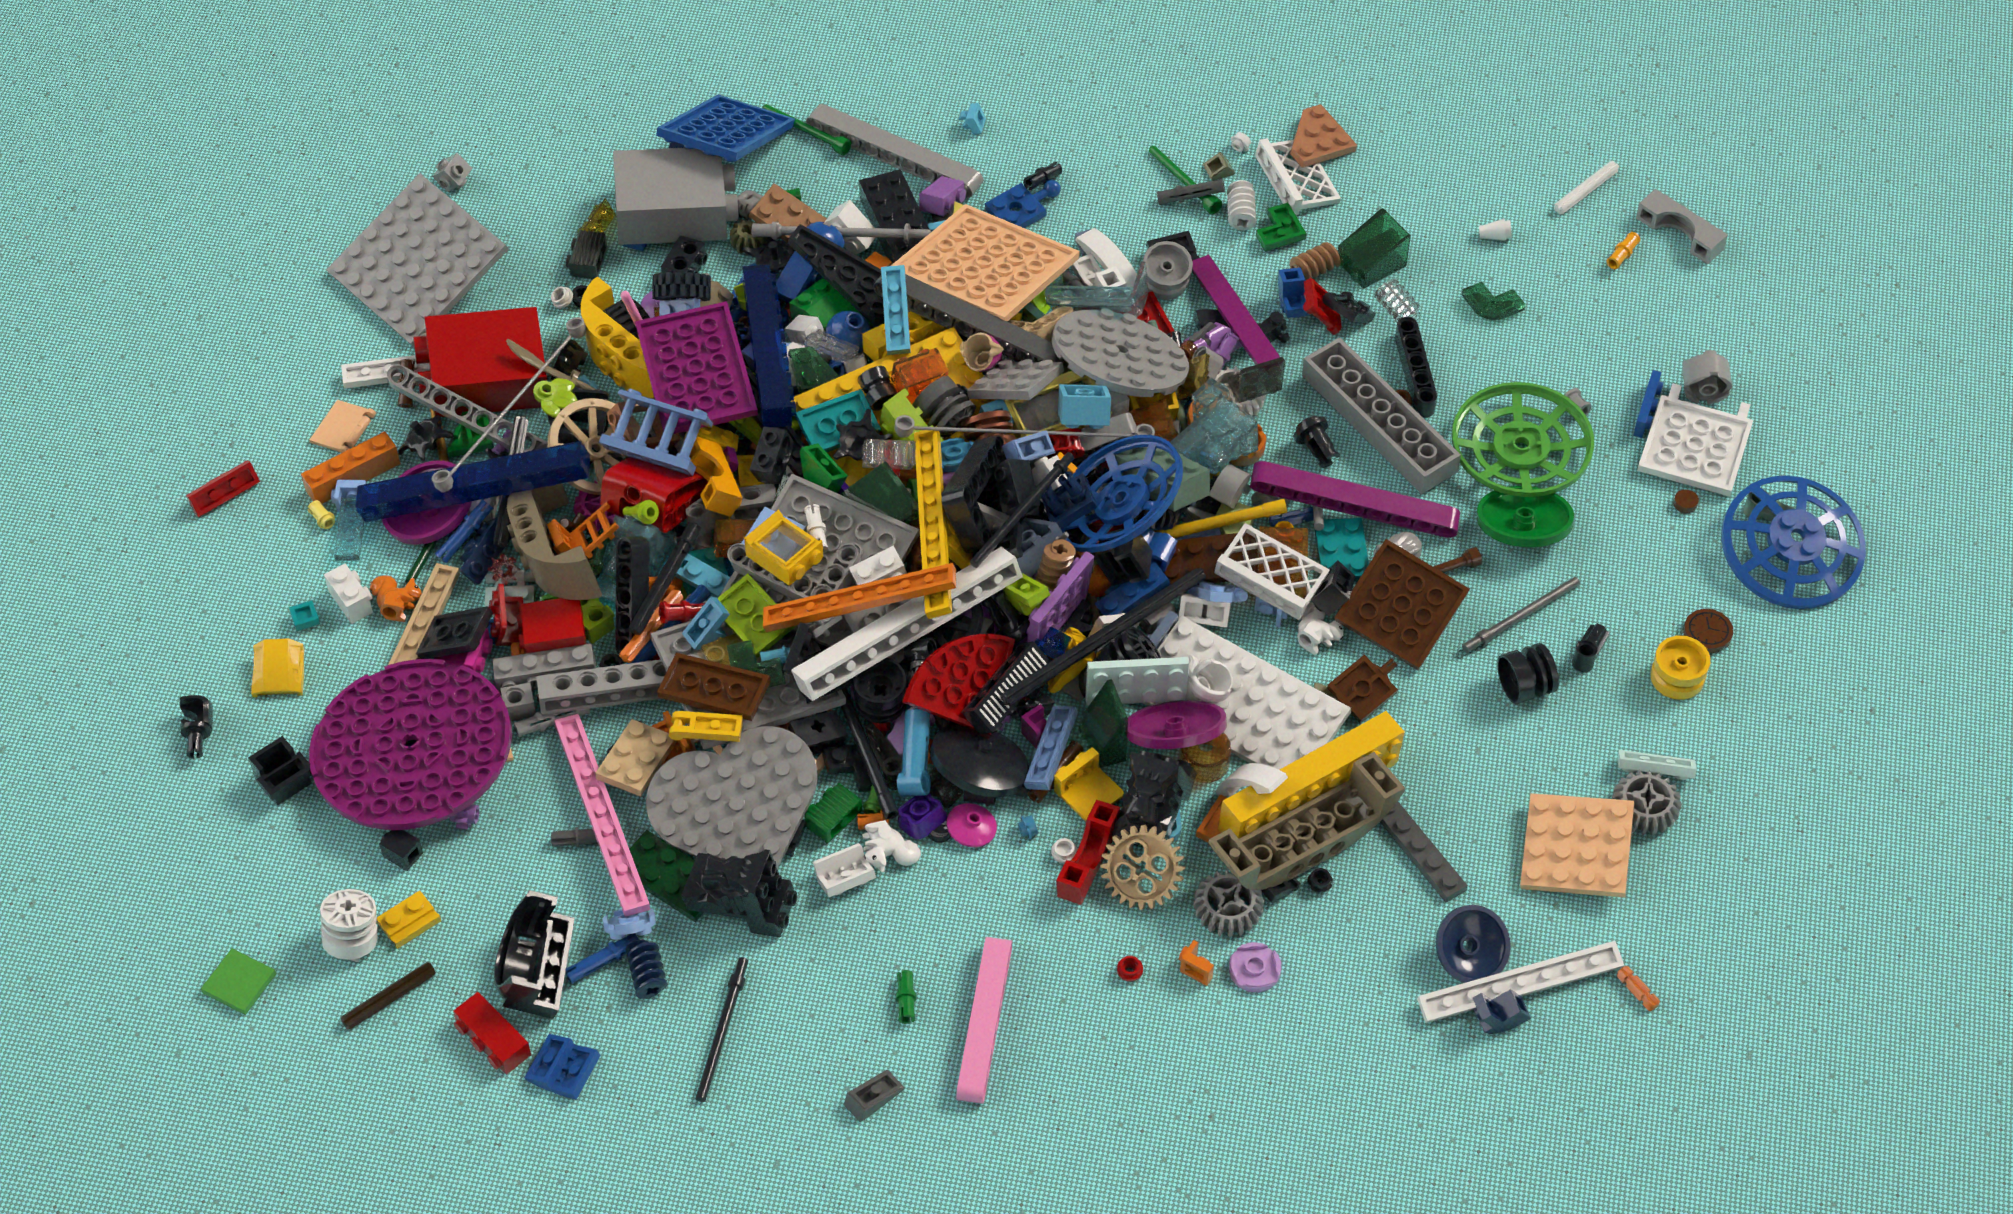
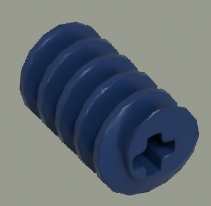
(646, 968)

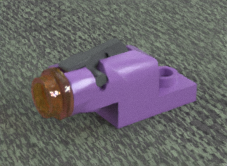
(1209, 336)

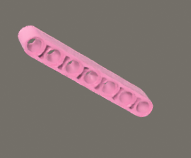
(984, 1020)

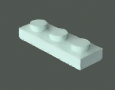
(1678, 767)

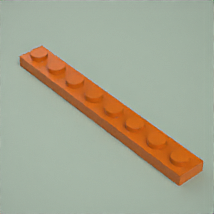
(859, 597)

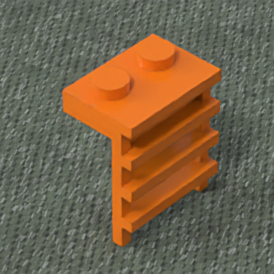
(566, 541)

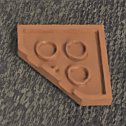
(1319, 138)

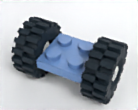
(680, 291)

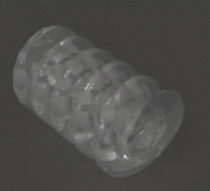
(1397, 300)

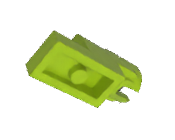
(1026, 594)

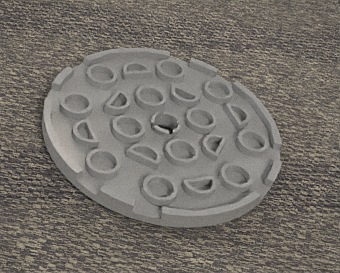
(1147, 356)

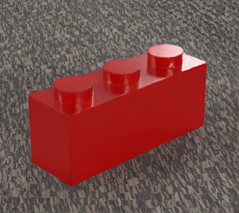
(491, 1033)

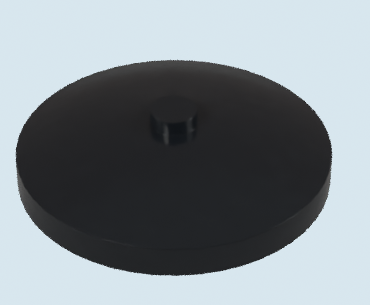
(979, 762)

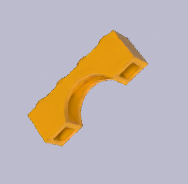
(721, 491)

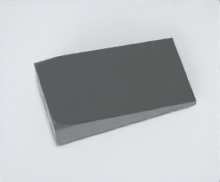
(872, 1095)

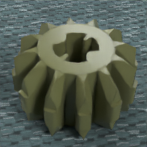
(742, 236)

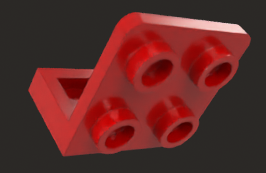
(505, 623)

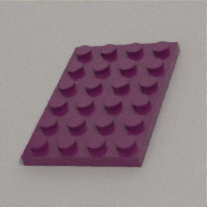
(697, 364)

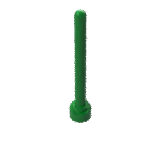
(840, 144)
(1211, 203)

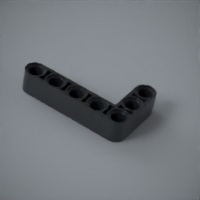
(964, 489)

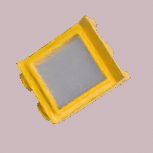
(783, 548)

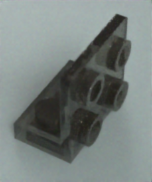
(1258, 380)

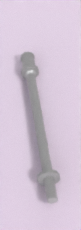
(776, 230)

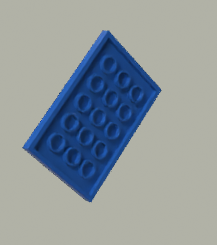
(725, 128)

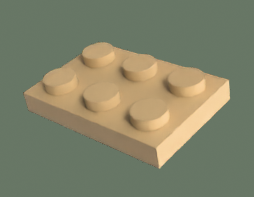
(635, 757)

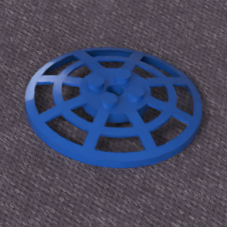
(1128, 489)
(1786, 548)

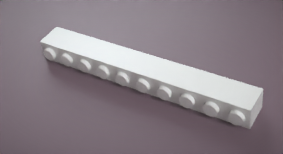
(902, 627)

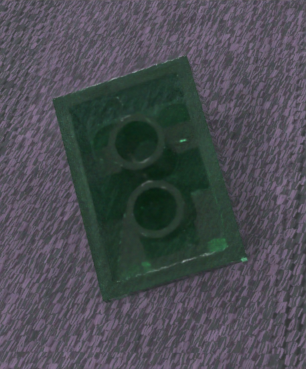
(1106, 726)

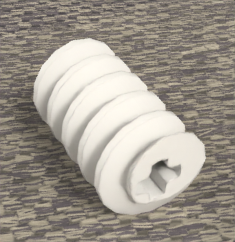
(1241, 205)

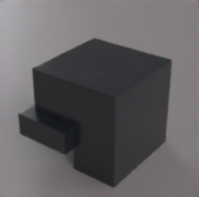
(1125, 562)
(280, 770)

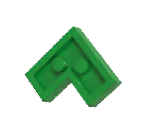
(1285, 228)

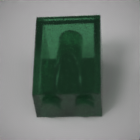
(1375, 249)
(884, 493)

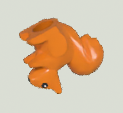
(393, 599)

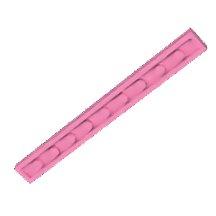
(602, 816)

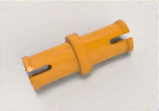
(1623, 250)

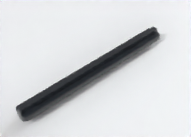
(516, 446)

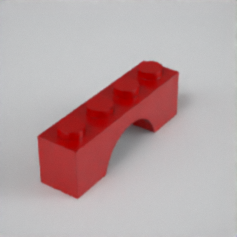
(1081, 870)

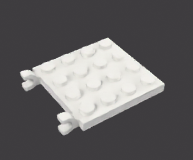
(1696, 444)

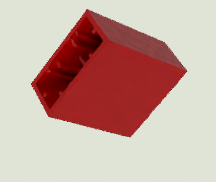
(474, 360)

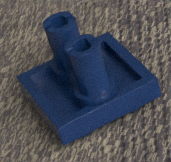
(1069, 500)

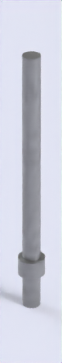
(1486, 635)

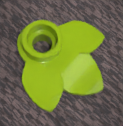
(557, 397)

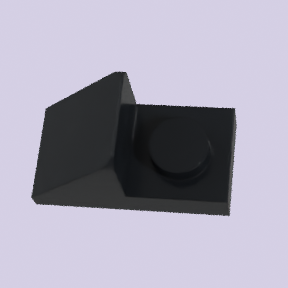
(1081, 619)

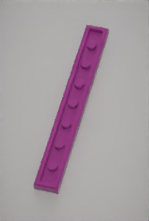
(1233, 310)

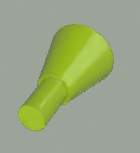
(646, 511)

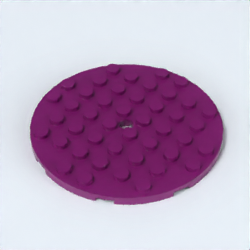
(457, 754)

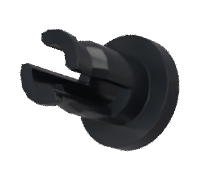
(1312, 433)
(1012, 624)

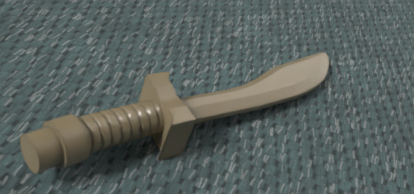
(534, 361)

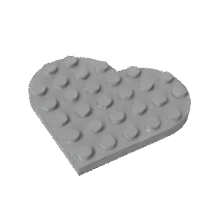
(737, 799)

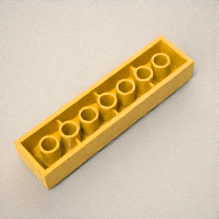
(1313, 775)

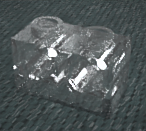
(895, 452)

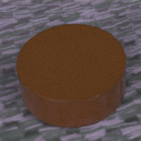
(1686, 501)

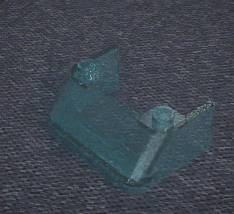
(1117, 299)

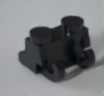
(1273, 326)
(570, 358)

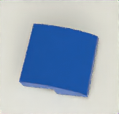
(562, 1066)

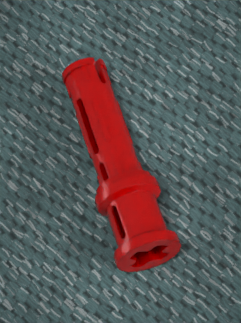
(678, 611)

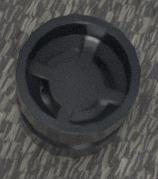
(877, 386)

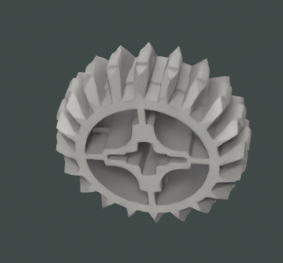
(1660, 797)
(1231, 912)

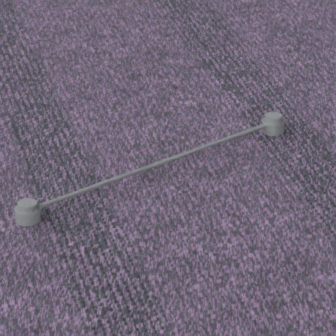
(905, 426)
(443, 479)

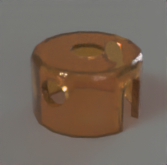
(1211, 764)

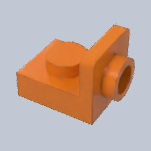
(1194, 966)

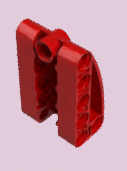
(638, 481)

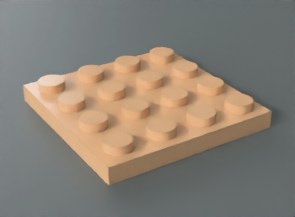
(1577, 845)

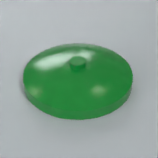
(1525, 520)

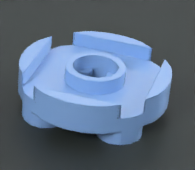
(620, 925)

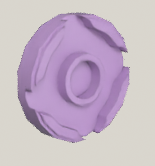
(1255, 967)

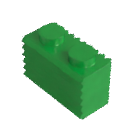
(832, 812)

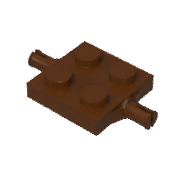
(1364, 687)

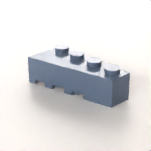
(1034, 539)

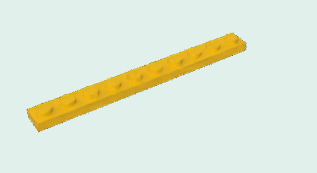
(932, 515)

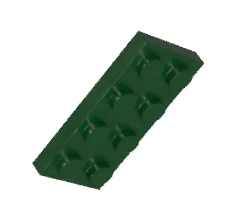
(663, 871)

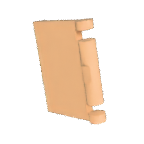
(342, 426)

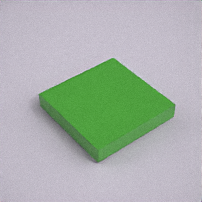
(238, 981)

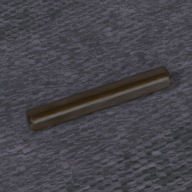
(388, 995)

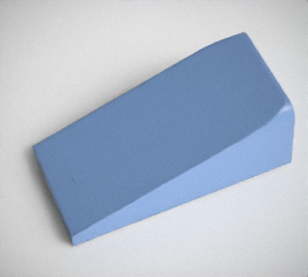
(1029, 447)

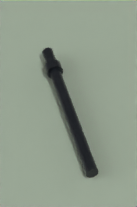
(735, 985)

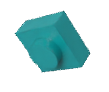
(304, 615)

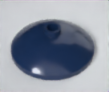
(1486, 940)

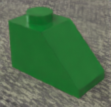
(821, 468)

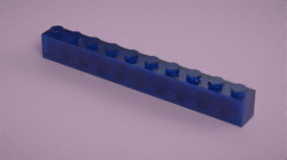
(768, 346)
(474, 481)

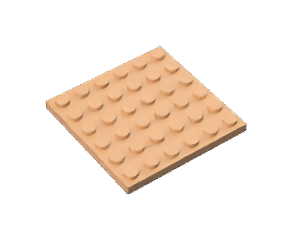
(987, 261)

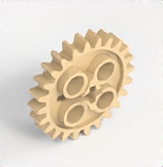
(1131, 887)

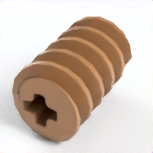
(1316, 260)
(1055, 562)

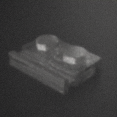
(825, 343)

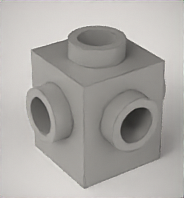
(452, 172)

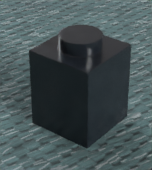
(401, 848)

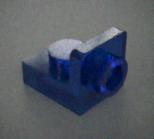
(1053, 643)

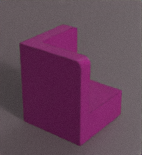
(1033, 725)

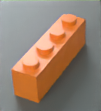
(357, 463)

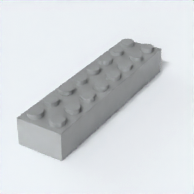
(1381, 415)

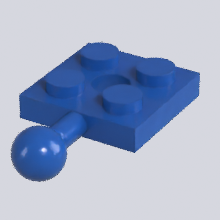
(1020, 197)

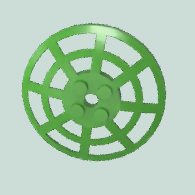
(1524, 432)

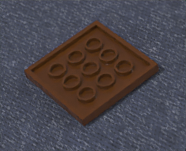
(1402, 604)

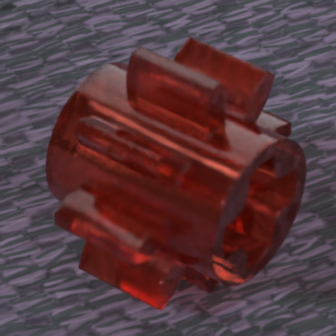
(509, 565)

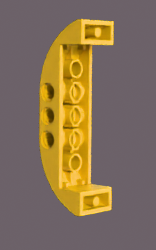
(610, 344)

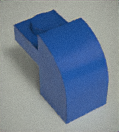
(1291, 292)

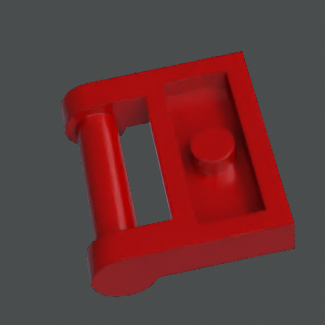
(1315, 306)

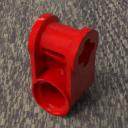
(1063, 443)

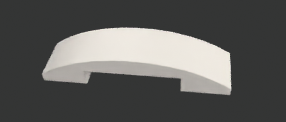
(1107, 254)
(1259, 776)

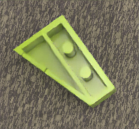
(898, 406)

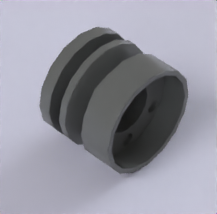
(943, 405)

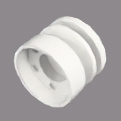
(348, 924)

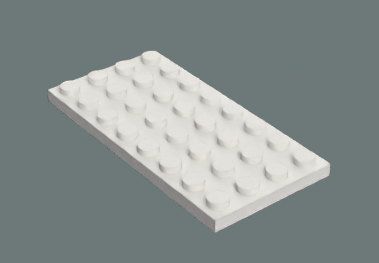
(1268, 711)

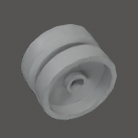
(1167, 269)

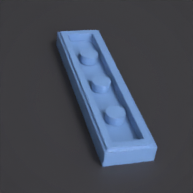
(1050, 748)

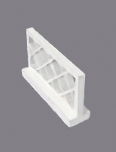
(1282, 178)
(1259, 584)

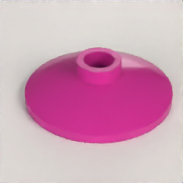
(969, 832)

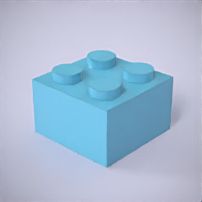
(1084, 405)

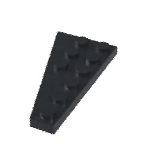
(843, 270)

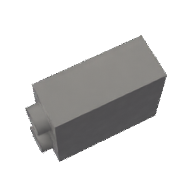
(672, 195)

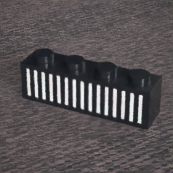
(987, 708)

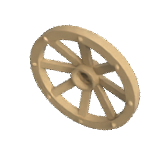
(593, 441)

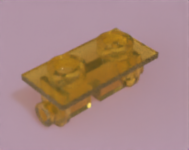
(599, 218)

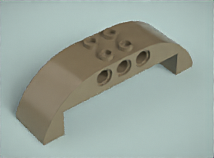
(559, 575)
(1312, 830)

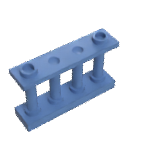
(659, 455)

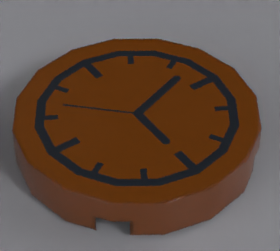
(1709, 628)

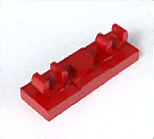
(222, 488)

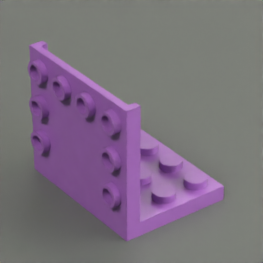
(1059, 605)

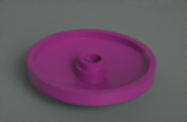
(427, 524)
(1176, 724)

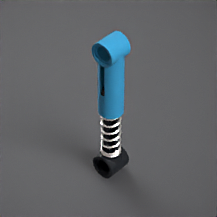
(914, 776)

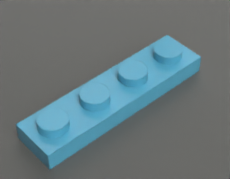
(895, 310)

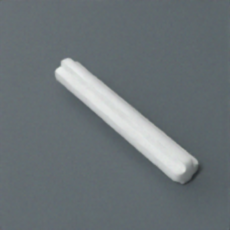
(1586, 187)

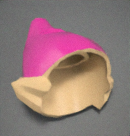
(981, 352)

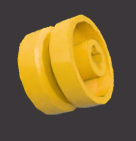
(1680, 667)

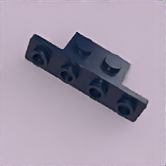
(480, 552)

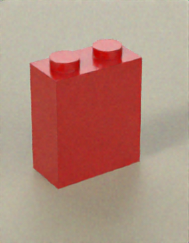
(551, 625)

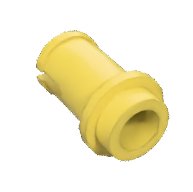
(324, 518)

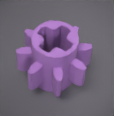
(466, 817)

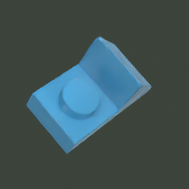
(706, 624)

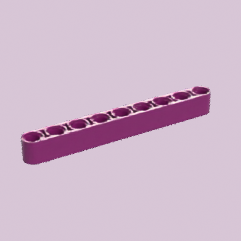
(1355, 499)

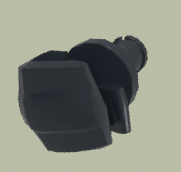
(201, 711)

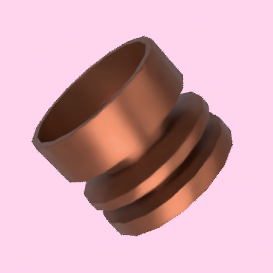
(989, 420)

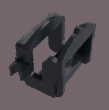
(565, 435)

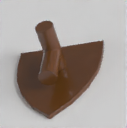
(570, 526)

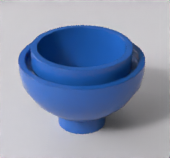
(841, 327)

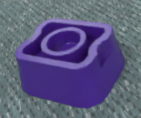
(921, 816)

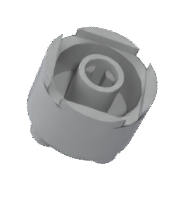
(1707, 377)

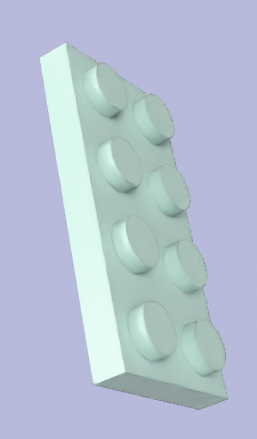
(1140, 679)

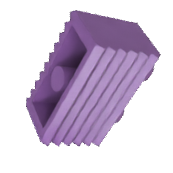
(940, 196)

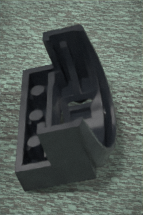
(517, 957)

